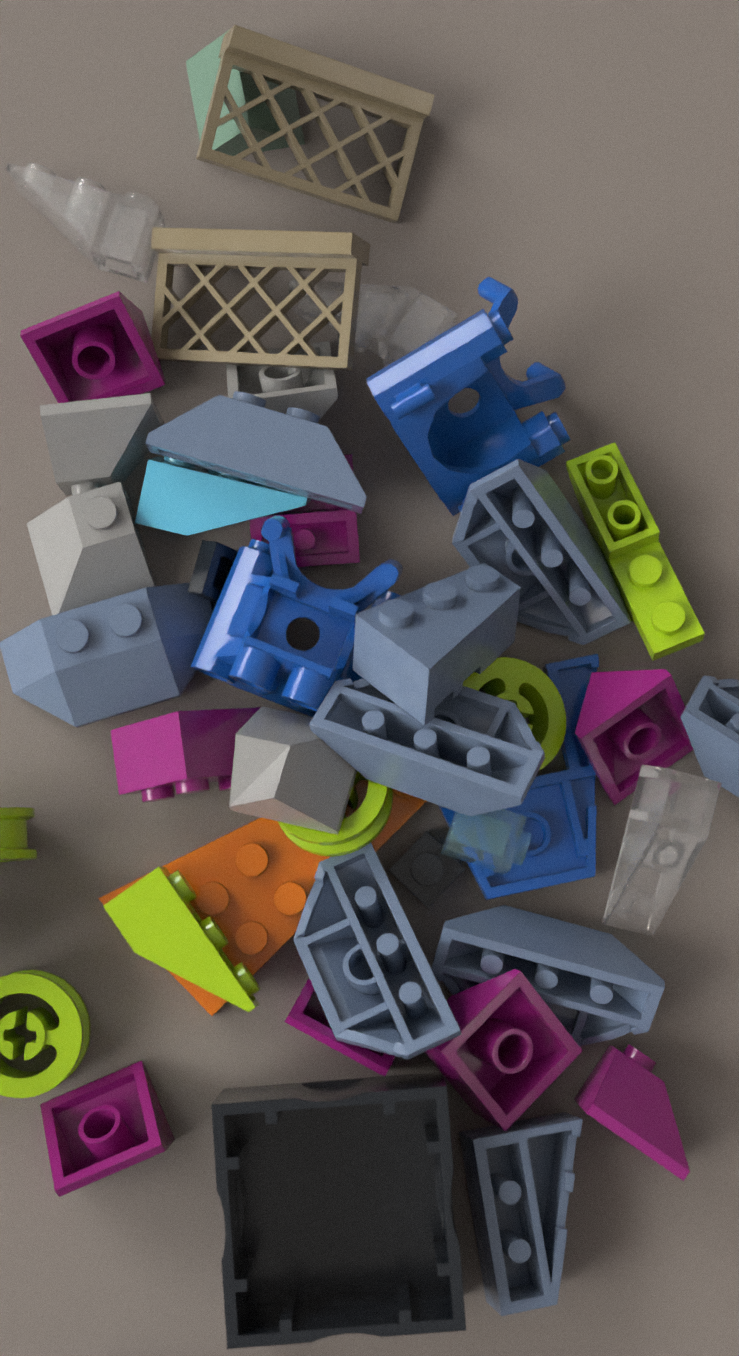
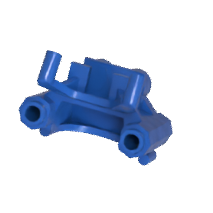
(470, 445)
(260, 600)

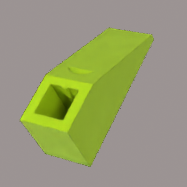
(169, 932)

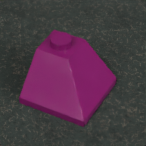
(634, 1106)

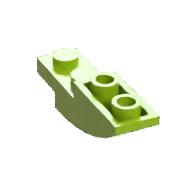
(633, 551)

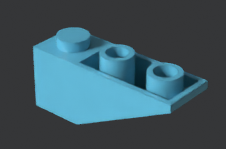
(198, 499)

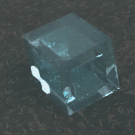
(488, 839)

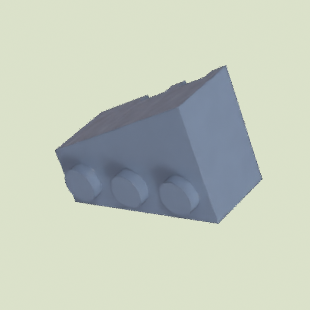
(436, 637)
(520, 1205)

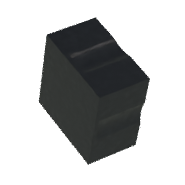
(337, 1210)

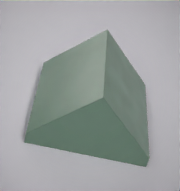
(228, 139)

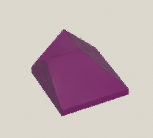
(631, 723)

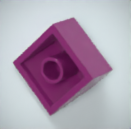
(506, 1048)

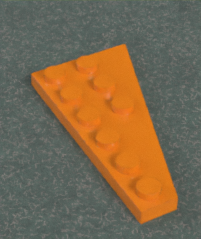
(258, 886)

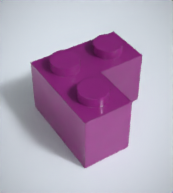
(177, 752)

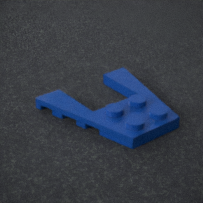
(557, 805)

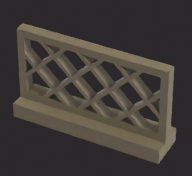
(322, 79)
(266, 252)

